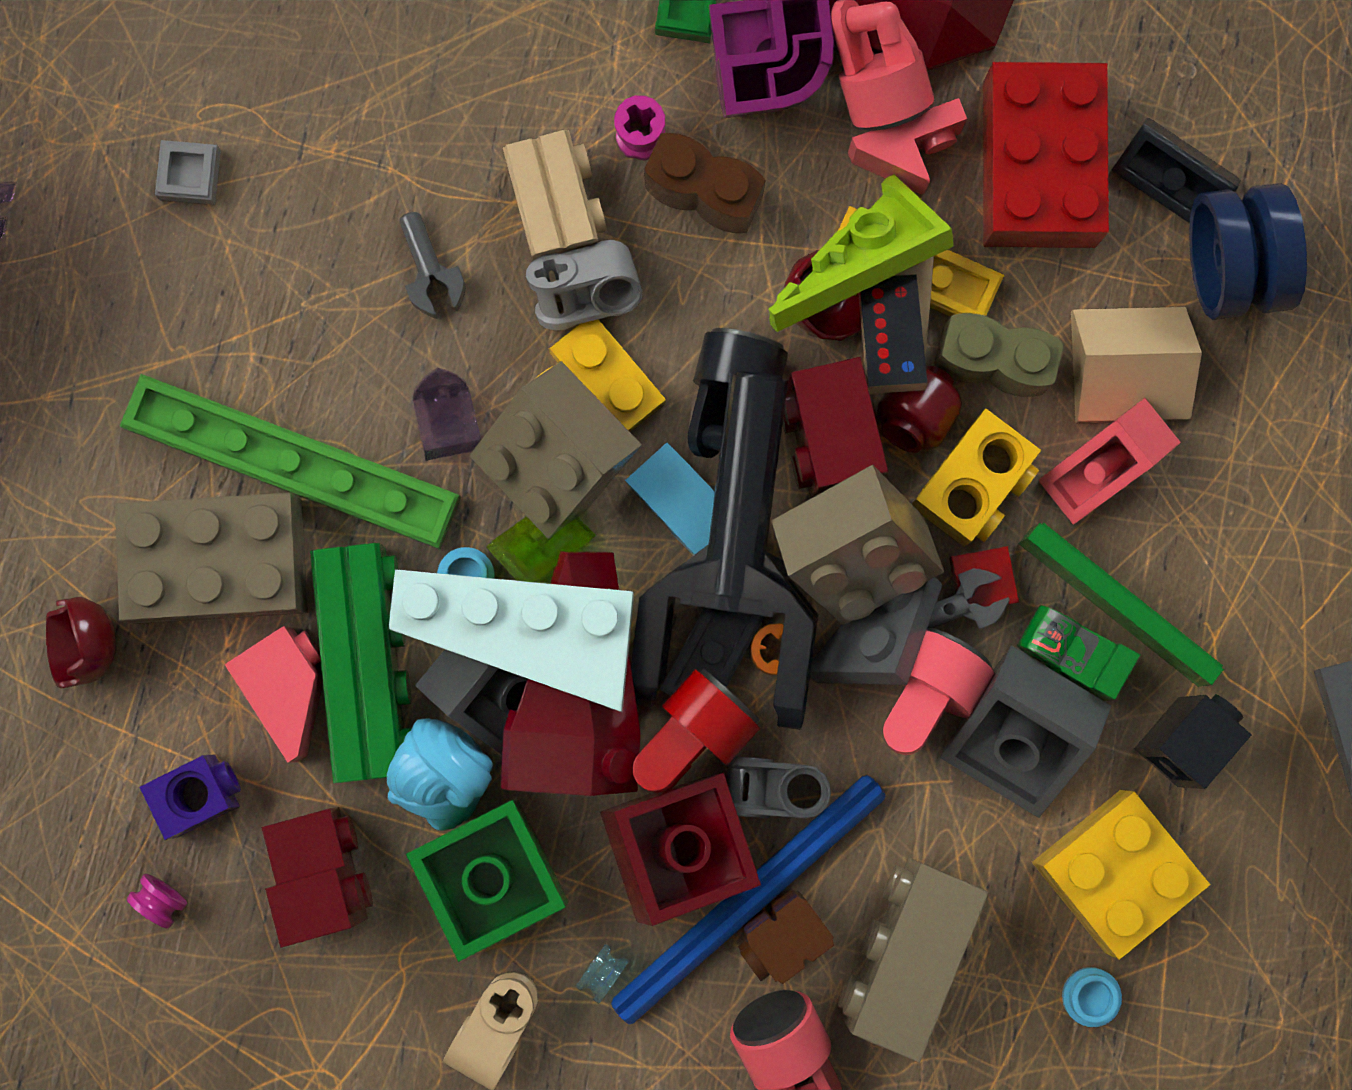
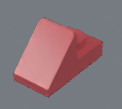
(898, 147)

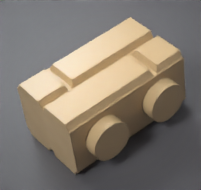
(552, 194)

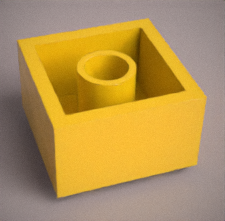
(1121, 873)

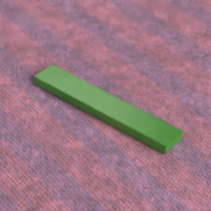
(290, 461)

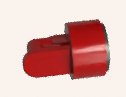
(701, 718)

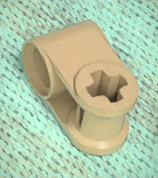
(490, 1035)

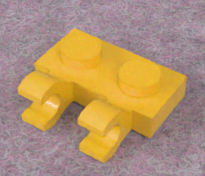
(608, 373)

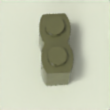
(1012, 360)

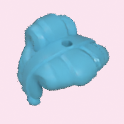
(438, 774)

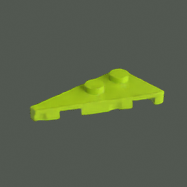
(870, 249)

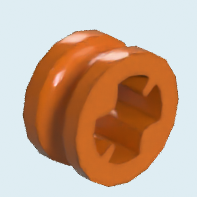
(776, 632)

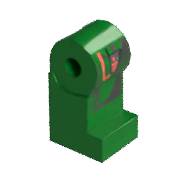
(1078, 653)

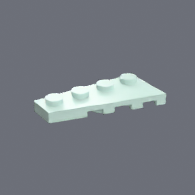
(535, 630)

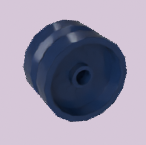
(1247, 251)

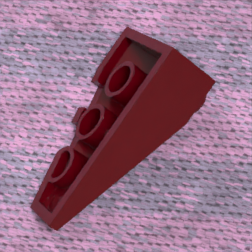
(565, 740)

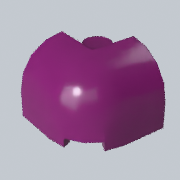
(770, 53)

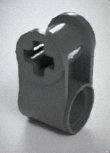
(769, 788)

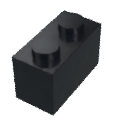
(1194, 740)

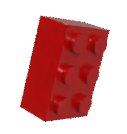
(1045, 155)

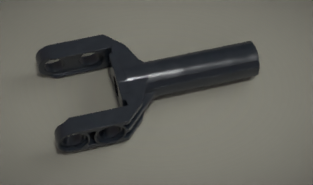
(734, 566)

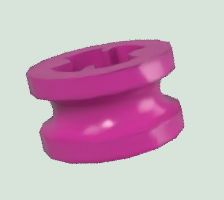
(156, 901)

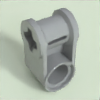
(589, 283)

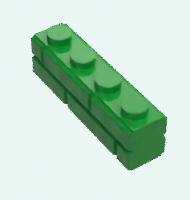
(359, 659)

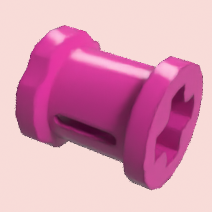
(646, 112)

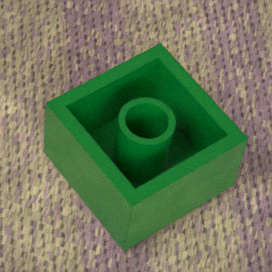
(487, 879)

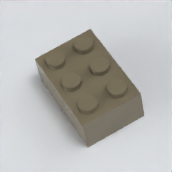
(210, 558)
(911, 958)

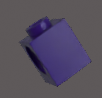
(167, 801)

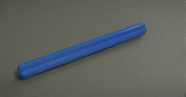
(739, 909)

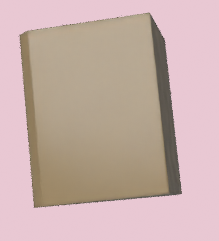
(1133, 357)

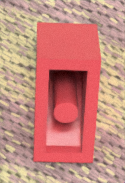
(1109, 461)
(282, 687)

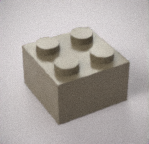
(554, 449)
(857, 546)

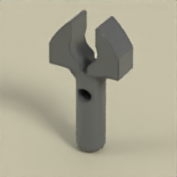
(428, 268)
(959, 606)

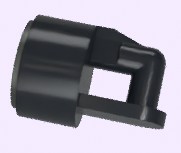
(725, 353)

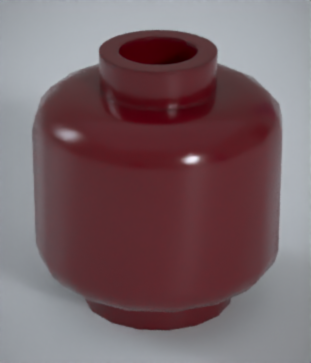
(921, 417)

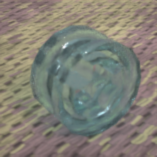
(602, 973)

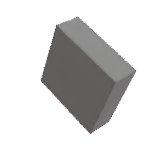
(187, 172)

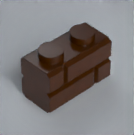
(784, 938)

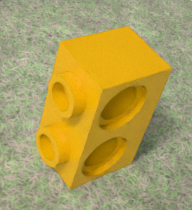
(967, 472)

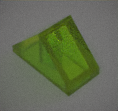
(531, 555)

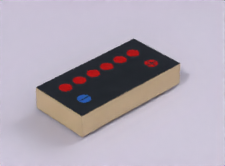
(893, 336)

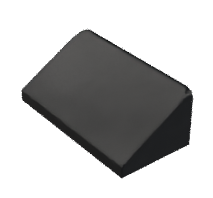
(1171, 169)

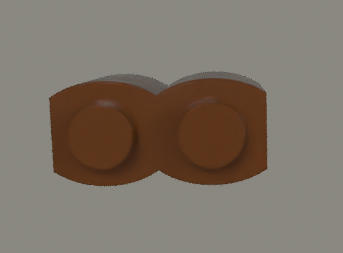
(690, 178)

